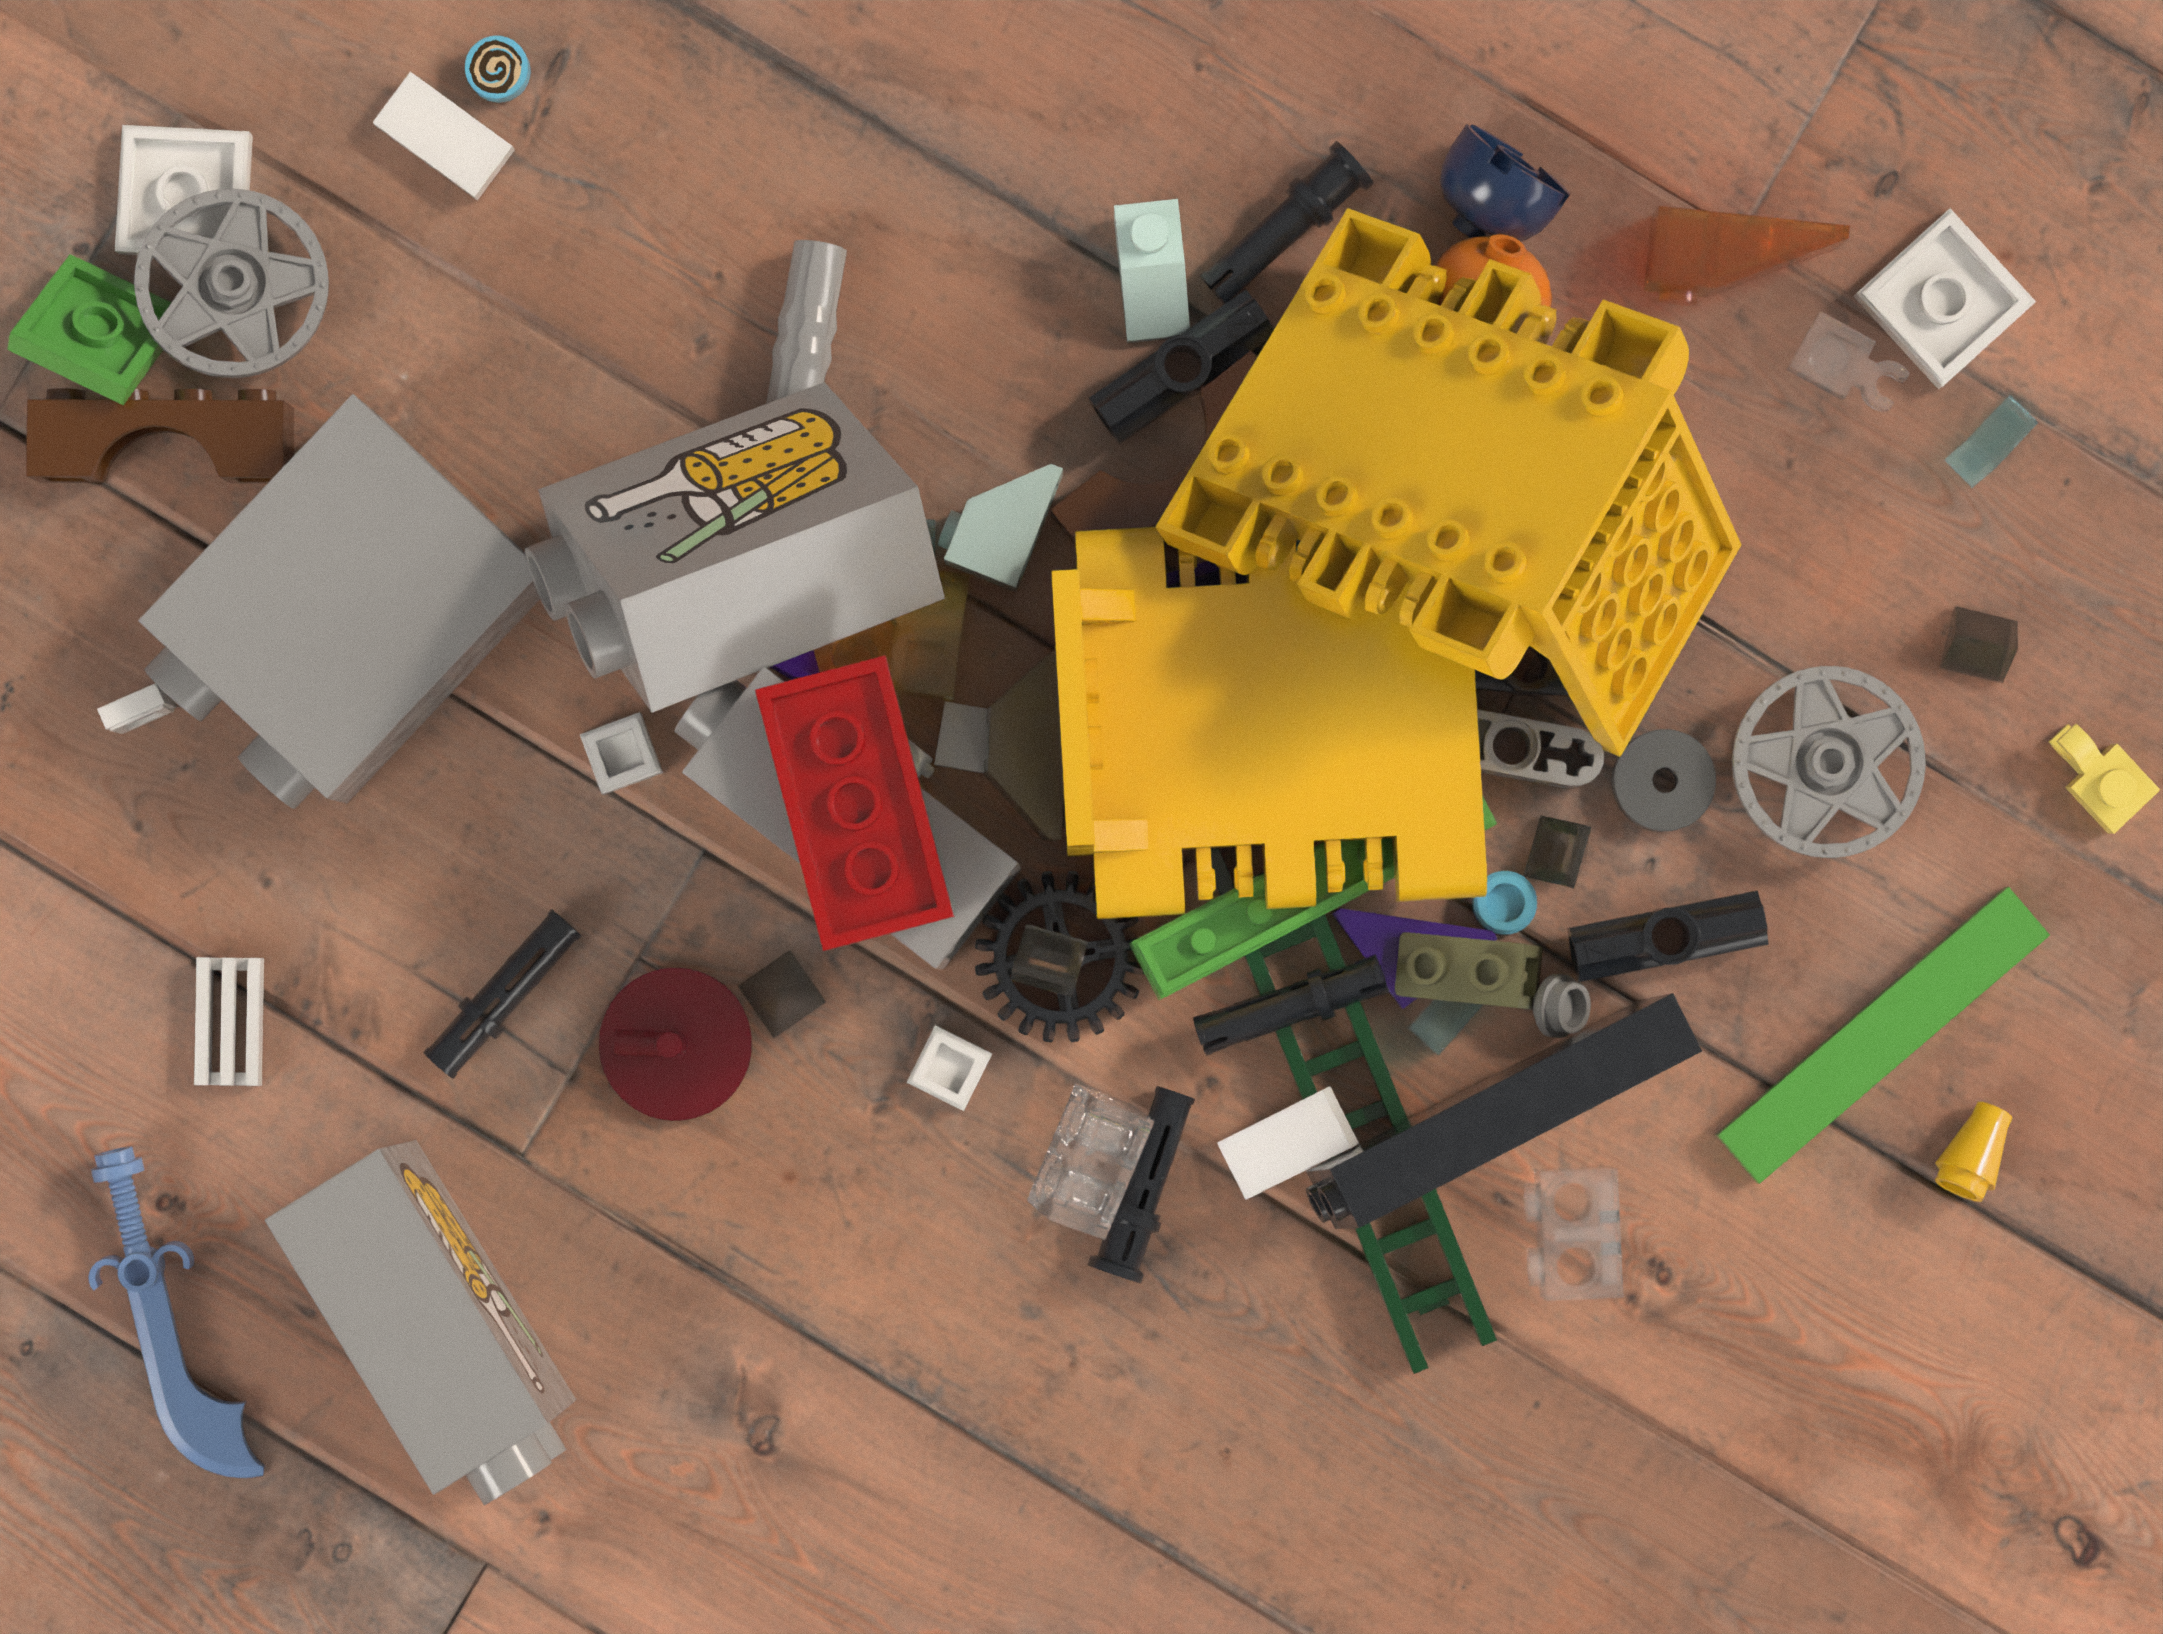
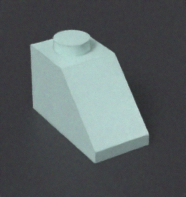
(1151, 270)
(1001, 528)

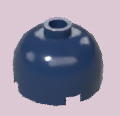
(1497, 188)

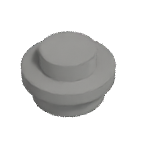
(1561, 1006)

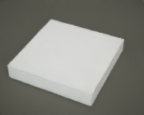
(169, 166)
(1944, 298)

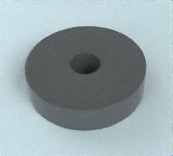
(1692, 773)

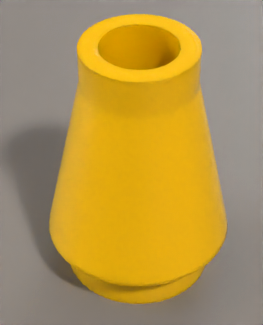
(1975, 1153)

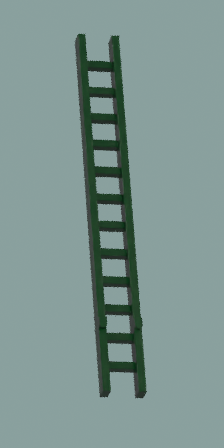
(1389, 1105)

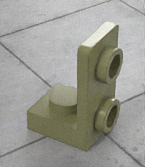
(1468, 970)

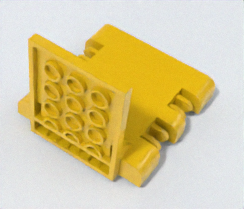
(1476, 463)
(1254, 727)

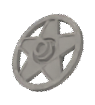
(231, 283)
(1828, 762)

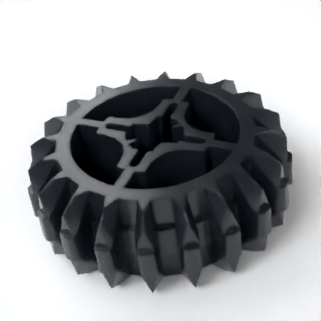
(1053, 912)

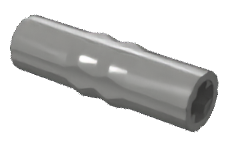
(807, 318)

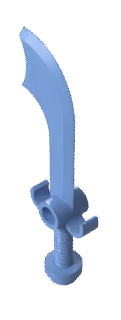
(197, 1424)

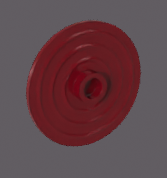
(675, 1044)

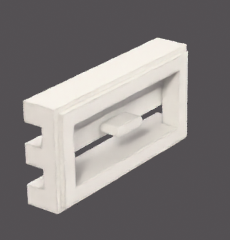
(204, 1021)

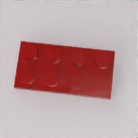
(854, 803)

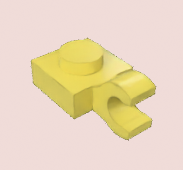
(2107, 782)

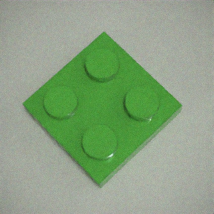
(89, 330)

